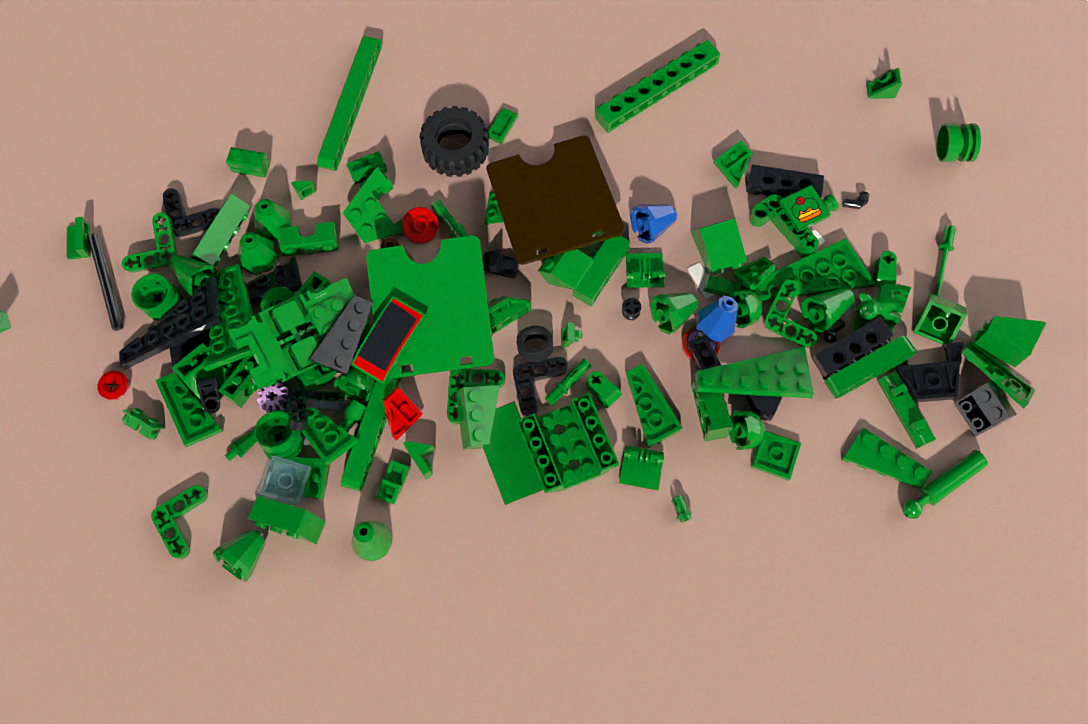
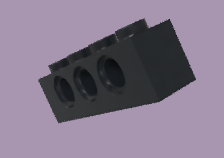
(777, 177)
(877, 329)

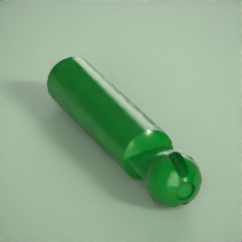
(945, 483)

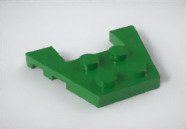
(368, 215)

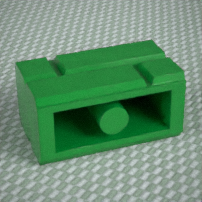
(248, 162)

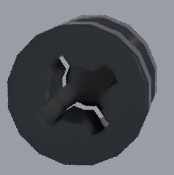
(631, 304)

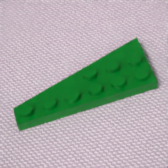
(819, 273)
(234, 309)
(769, 375)

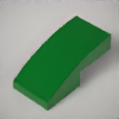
(393, 482)

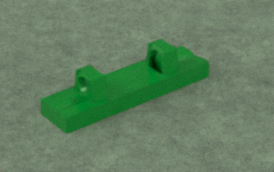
(906, 410)

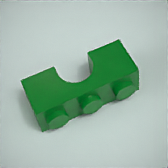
(323, 240)

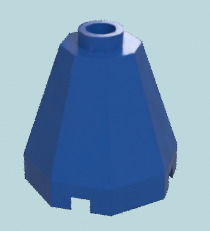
(652, 220)
(718, 319)

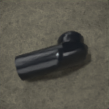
(857, 203)
(830, 334)

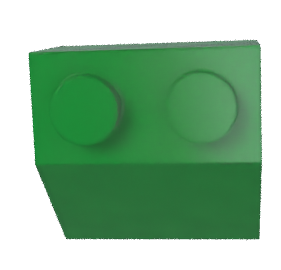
(566, 269)
(940, 319)

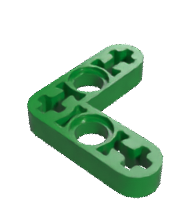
(158, 254)
(781, 316)
(467, 375)
(171, 515)

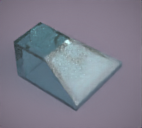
(284, 480)

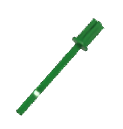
(946, 246)

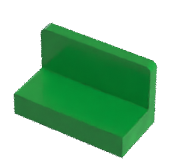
(77, 239)

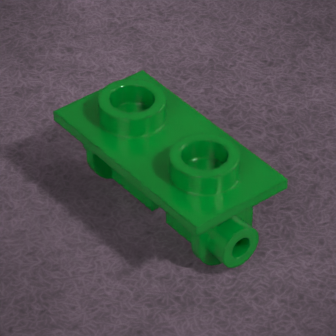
(149, 426)

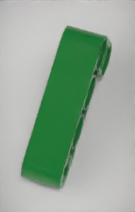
(804, 242)

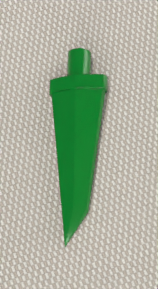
(241, 446)

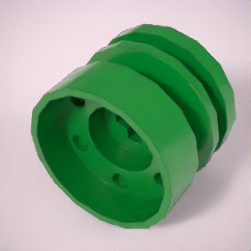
(958, 142)
(155, 295)
(277, 437)

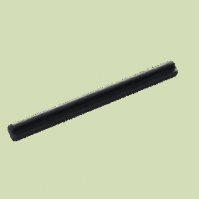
(105, 282)

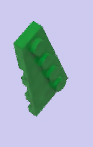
(186, 411)
(326, 436)

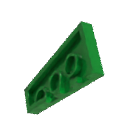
(1003, 377)
(653, 411)
(878, 455)

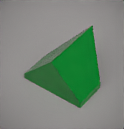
(885, 85)

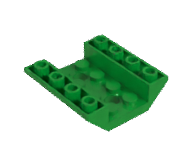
(582, 441)

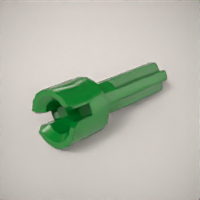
(353, 413)

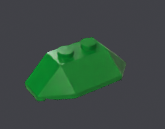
(506, 310)

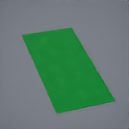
(510, 457)

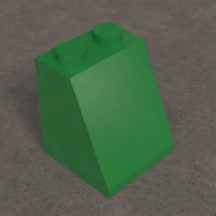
(720, 246)
(1009, 338)

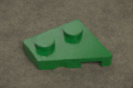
(734, 162)
(754, 273)
(317, 478)

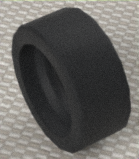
(530, 332)

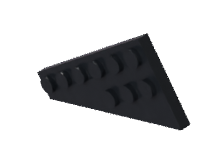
(177, 325)

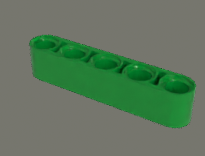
(870, 366)

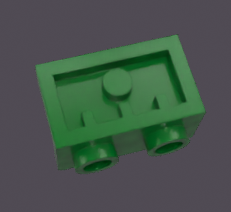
(363, 167)

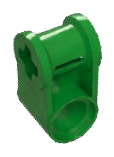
(885, 269)
(605, 391)

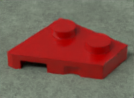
(400, 412)

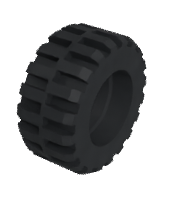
(449, 122)

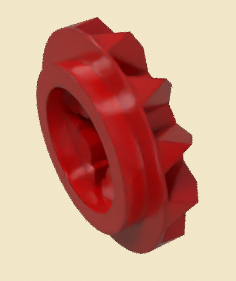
(109, 379)

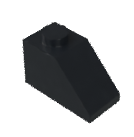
(764, 406)

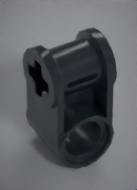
(207, 390)

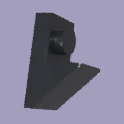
(501, 265)
(703, 353)

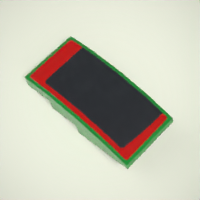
(388, 339)

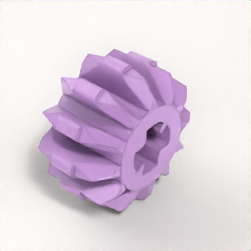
(269, 393)

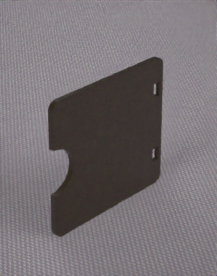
(555, 202)

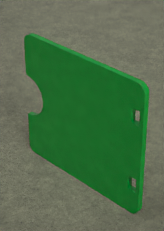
(449, 293)

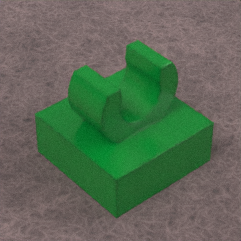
(569, 334)

